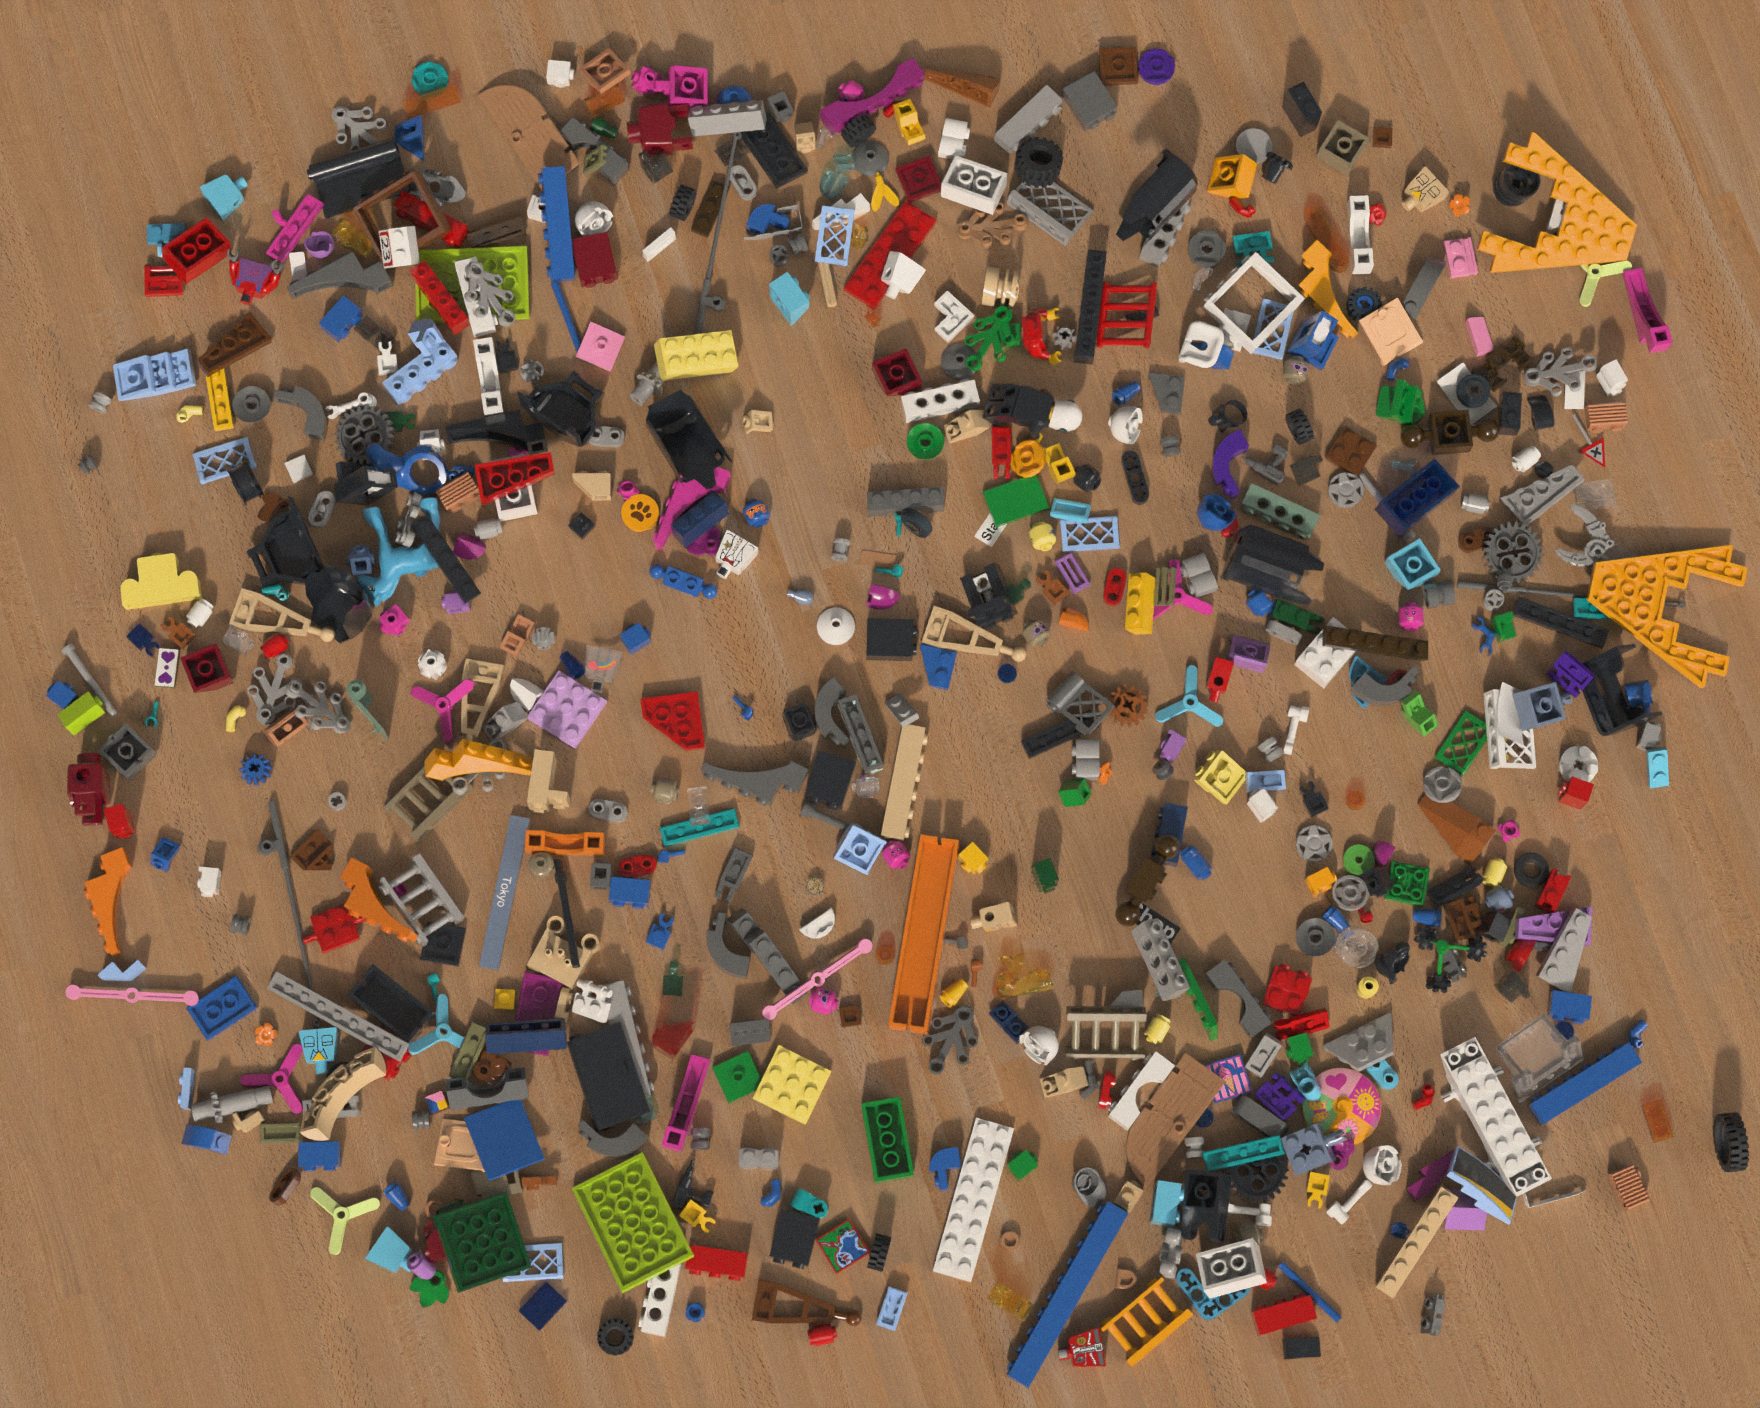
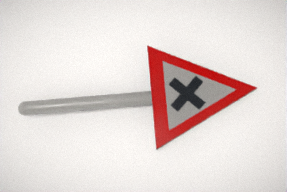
(1595, 450)

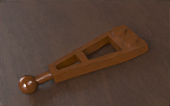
(766, 1299)

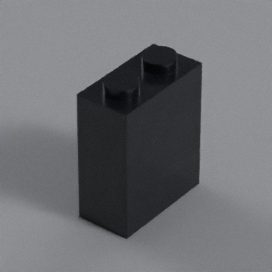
(1302, 109)
(890, 639)
(830, 780)
(794, 1239)

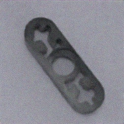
(1143, 489)

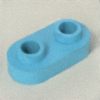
(1380, 1073)

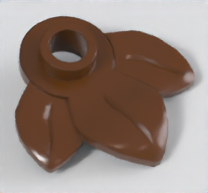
(273, 507)
(494, 1066)

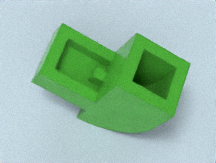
(1418, 714)

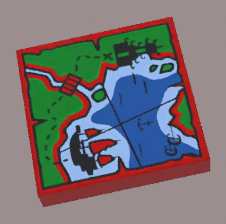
(842, 1246)

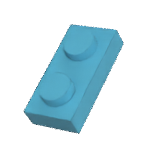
(1657, 767)

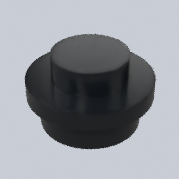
(1544, 469)

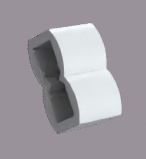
(953, 139)
(1612, 378)
(1261, 804)

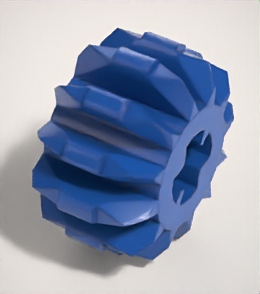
(248, 772)

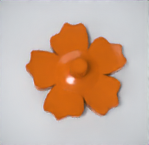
(1459, 205)
(1105, 772)
(265, 1034)

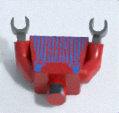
(253, 278)

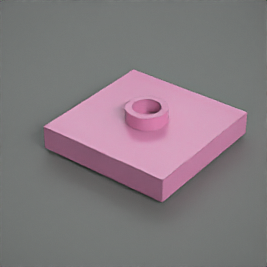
(600, 346)

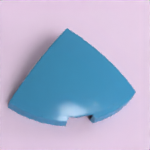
(1360, 667)

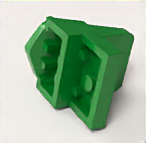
(1401, 403)

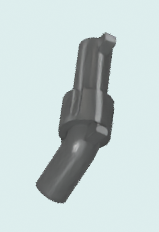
(1091, 1079)

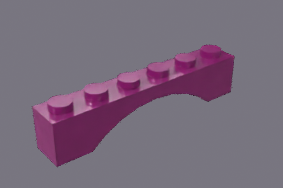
(840, 113)

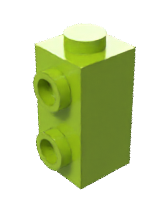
(81, 713)

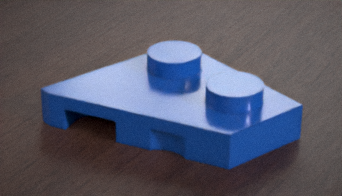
(938, 666)

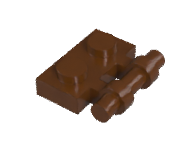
(1459, 919)

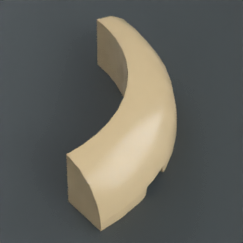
(337, 1091)

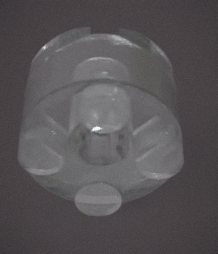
(1365, 949)

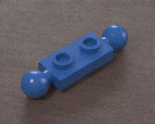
(683, 581)

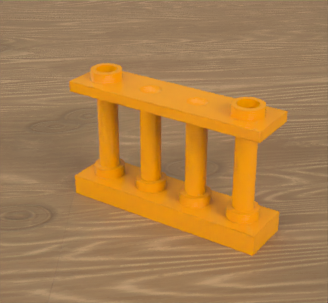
(1163, 1327)

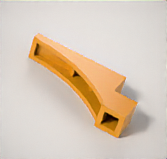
(1319, 286)
(473, 758)

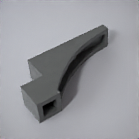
(343, 273)
(759, 785)
(765, 951)

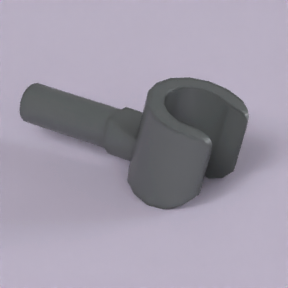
(961, 942)

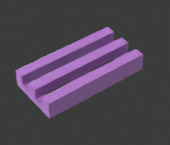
(1079, 586)

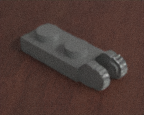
(734, 873)

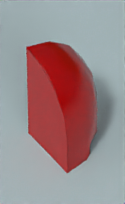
(1519, 953)

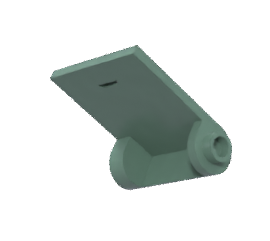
(362, 699)

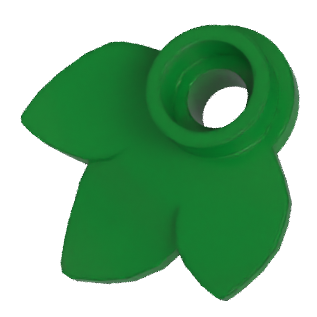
(429, 1291)

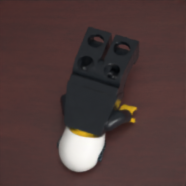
(1031, 409)

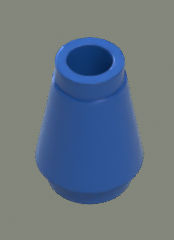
(1124, 393)
(1428, 917)
(1335, 918)
(397, 1196)

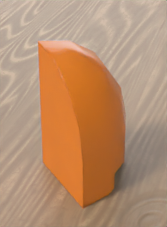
(1073, 618)

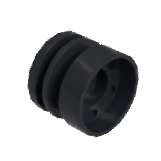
(1524, 181)

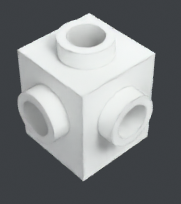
(432, 439)
(434, 670)

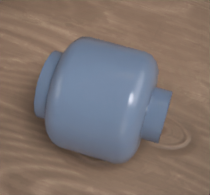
(1499, 899)

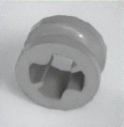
(334, 796)

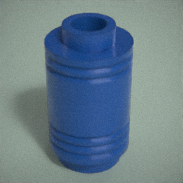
(1196, 862)

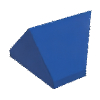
(411, 136)

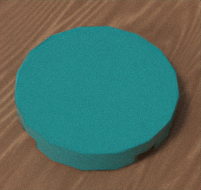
(429, 77)

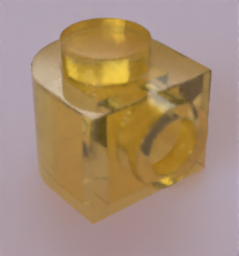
(859, 236)

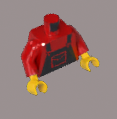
(1036, 334)

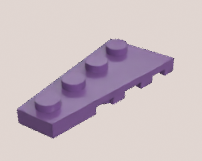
(1547, 926)

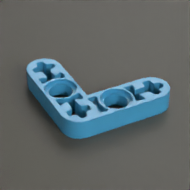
(1205, 1300)

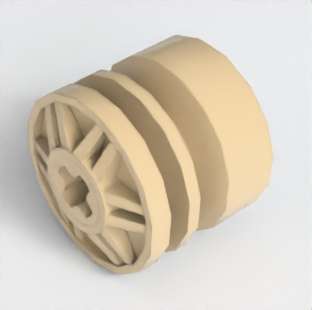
(1000, 287)

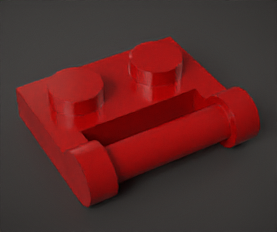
(162, 285)

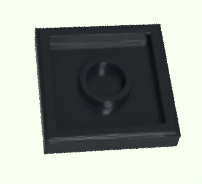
(444, 945)

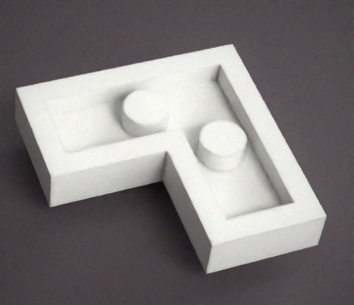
(956, 316)

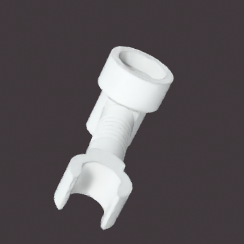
(337, 410)
(1297, 714)
(1340, 1211)
(1262, 1213)

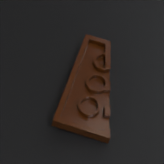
(240, 342)

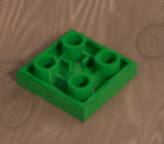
(1408, 883)

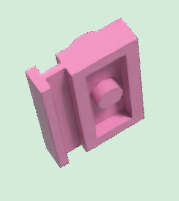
(1460, 257)

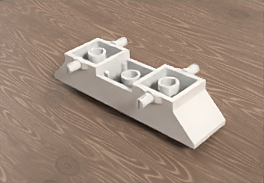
(1493, 1116)

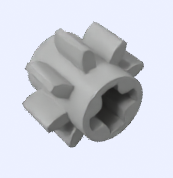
(1064, 342)
(531, 371)
(543, 638)

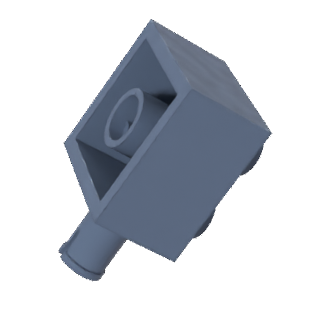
(1540, 706)
(1320, 1152)

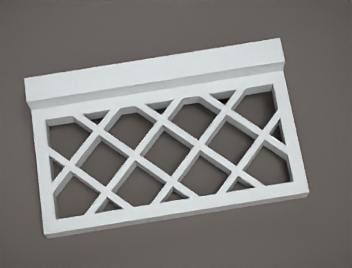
(1497, 746)

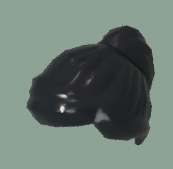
(1393, 960)

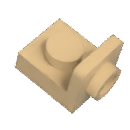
(757, 421)
(251, 1121)
(1128, 1195)

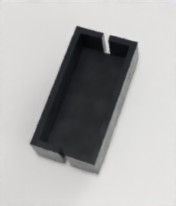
(391, 1004)

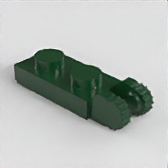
(1295, 616)

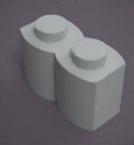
(1199, 575)
(1087, 759)
(752, 1158)

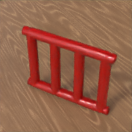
(1147, 324)

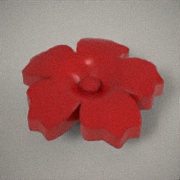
(1377, 214)

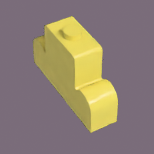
(160, 583)

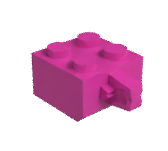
(684, 86)

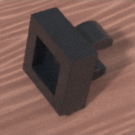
(581, 526)

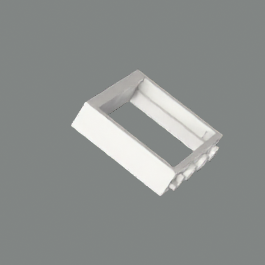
(1271, 276)

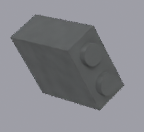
(1089, 101)

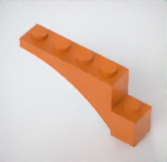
(105, 893)
(366, 902)

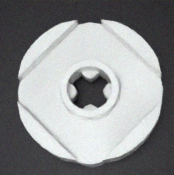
(1580, 754)

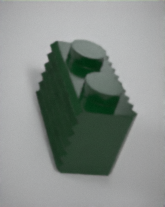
(1045, 876)

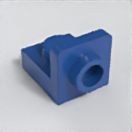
(164, 854)

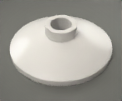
(839, 634)

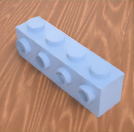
(419, 372)

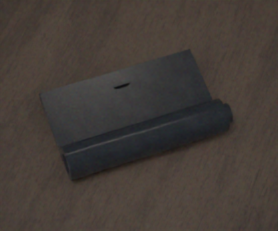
(354, 174)
(601, 1068)

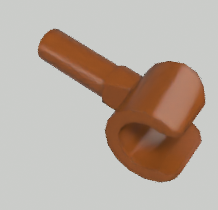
(975, 966)

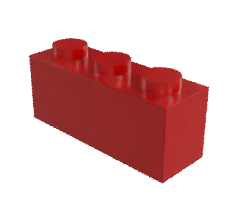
(717, 1263)
(1283, 1314)

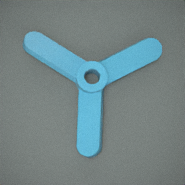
(1189, 694)
(435, 1036)

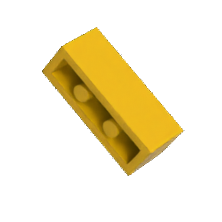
(1140, 603)

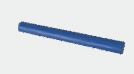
(566, 315)
(1309, 1291)

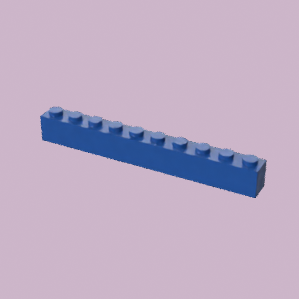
(1067, 1294)

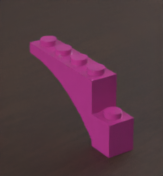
(1646, 317)
(684, 499)
(686, 1104)

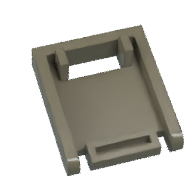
(496, 1186)

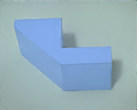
(114, 973)

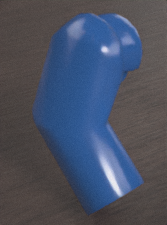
(1395, 365)
(459, 470)
(1634, 1034)
(774, 1195)

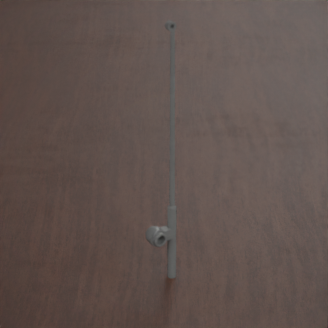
(705, 301)
(1504, 584)
(278, 845)

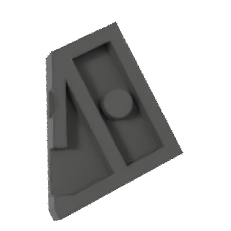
(1168, 391)

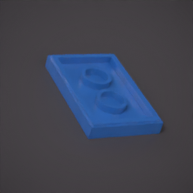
(222, 1008)

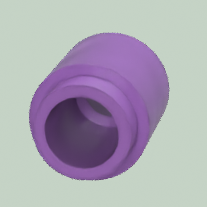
(421, 1265)

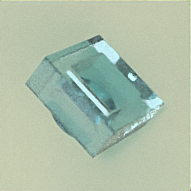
(844, 162)
(648, 1116)

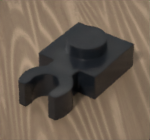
(506, 359)
(1313, 802)

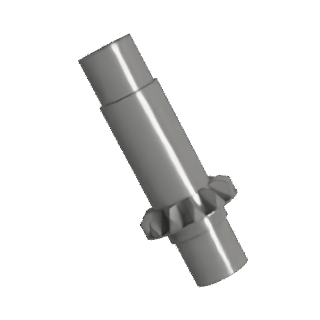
(648, 385)
(230, 1103)

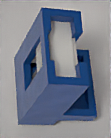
(1314, 339)

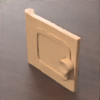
(1393, 334)
(461, 1151)

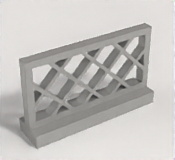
(1041, 216)

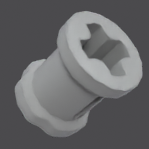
(840, 549)

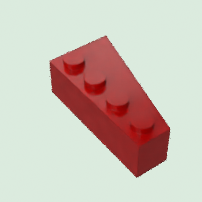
(510, 475)

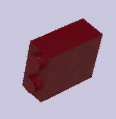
(594, 259)

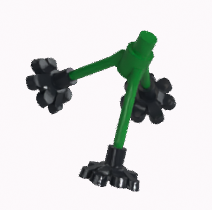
(1428, 938)

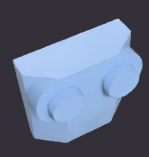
(858, 848)

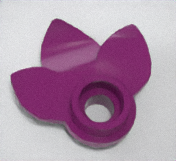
(702, 544)
(1343, 1151)

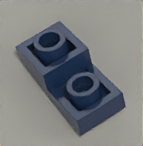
(1008, 1021)

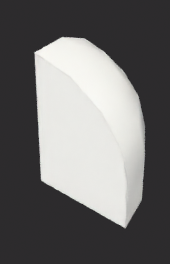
(525, 692)

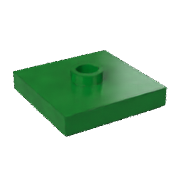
(737, 1077)

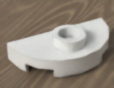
(819, 926)

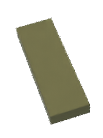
(469, 1051)

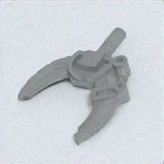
(1594, 549)

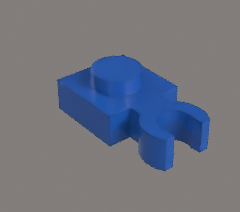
(659, 934)

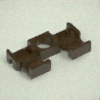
(1511, 351)

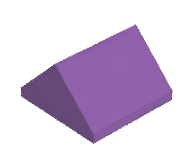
(1248, 654)
(1464, 1214)

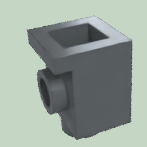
(777, 102)
(600, 866)

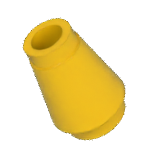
(953, 993)

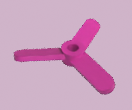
(1186, 600)
(437, 701)
(285, 1087)

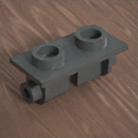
(1455, 967)
(1433, 1305)

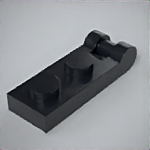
(1455, 886)

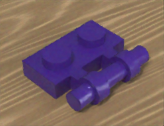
(1573, 670)
(1277, 1102)

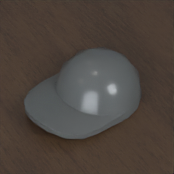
(1089, 1186)

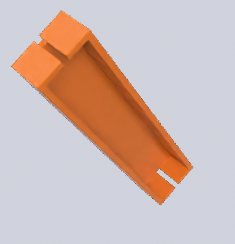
(924, 934)

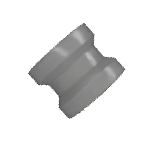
(99, 402)
(1493, 596)

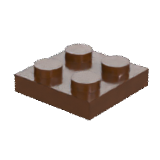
(1118, 66)
(1350, 451)

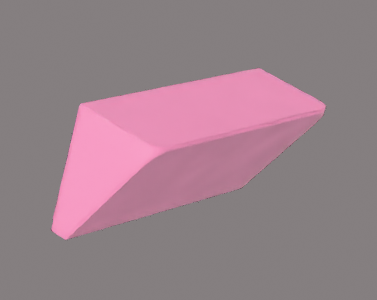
(1479, 335)

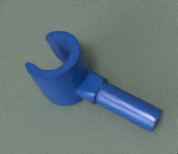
(747, 712)
(663, 856)

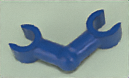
(1490, 634)

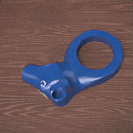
(382, 459)

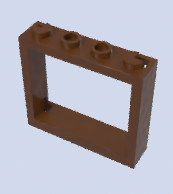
(393, 187)

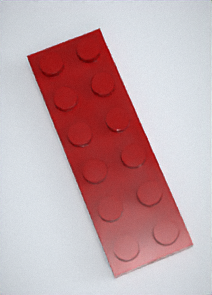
(901, 235)

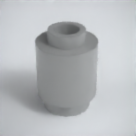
(1475, 503)
(488, 528)

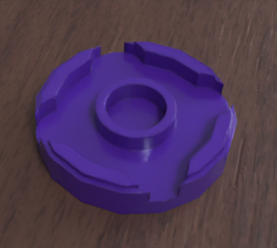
(1156, 66)

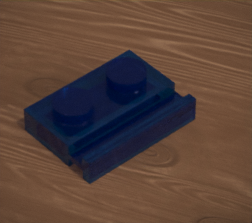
(543, 1306)

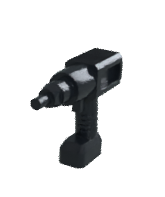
(685, 1191)

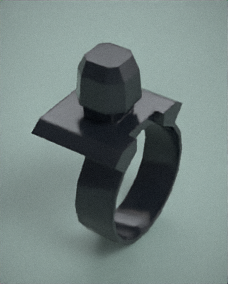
(1219, 418)

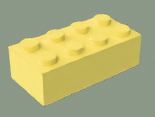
(696, 355)

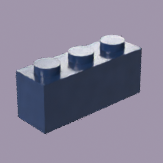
(699, 519)
(1172, 823)

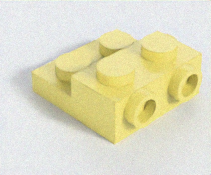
(1220, 776)

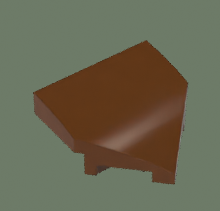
(314, 853)

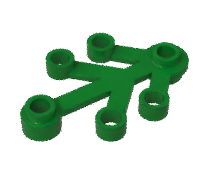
(990, 336)

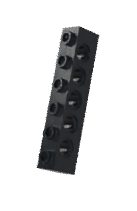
(1090, 307)

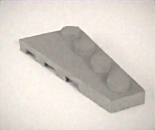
(1538, 497)
(1565, 953)

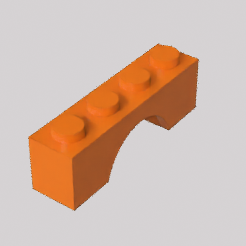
(565, 844)

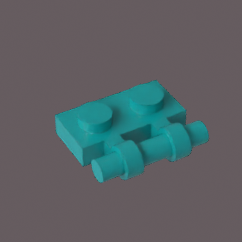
(1252, 243)

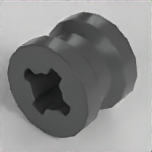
(797, 244)
(776, 252)
(1170, 446)
(240, 924)
(421, 1120)

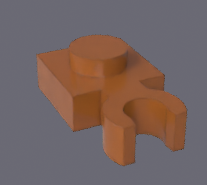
(1053, 589)
(179, 634)
(534, 1183)

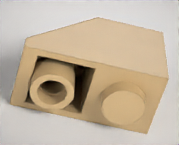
(804, 137)
(966, 426)
(594, 485)
(1064, 1082)

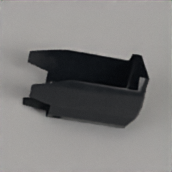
(1158, 198)
(685, 438)
(1266, 563)
(338, 602)

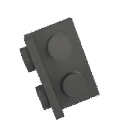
(750, 1032)

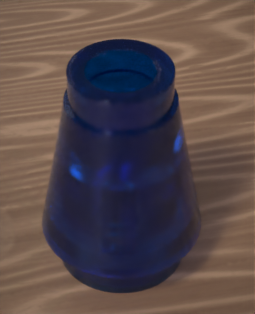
(572, 665)

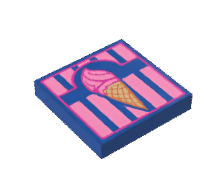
(1235, 1075)

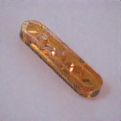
(1325, 235)

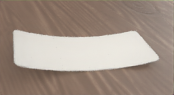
(298, 265)

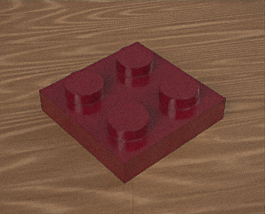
(918, 179)

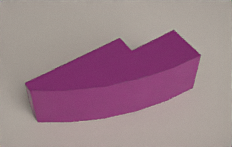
(1430, 1176)

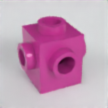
(644, 80)
(393, 621)

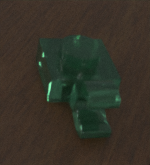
(1016, 592)
(673, 983)

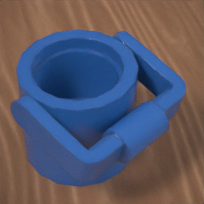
(1639, 694)

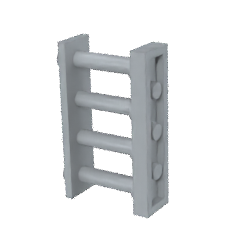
(431, 883)

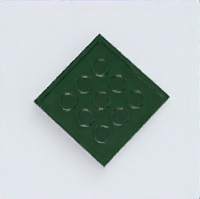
(482, 1242)

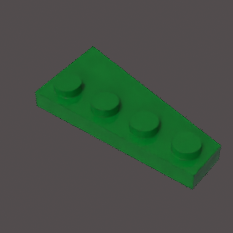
(1199, 1002)

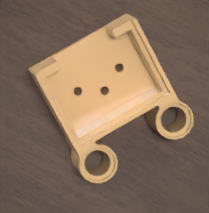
(556, 964)

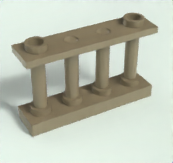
(433, 817)
(1096, 1015)

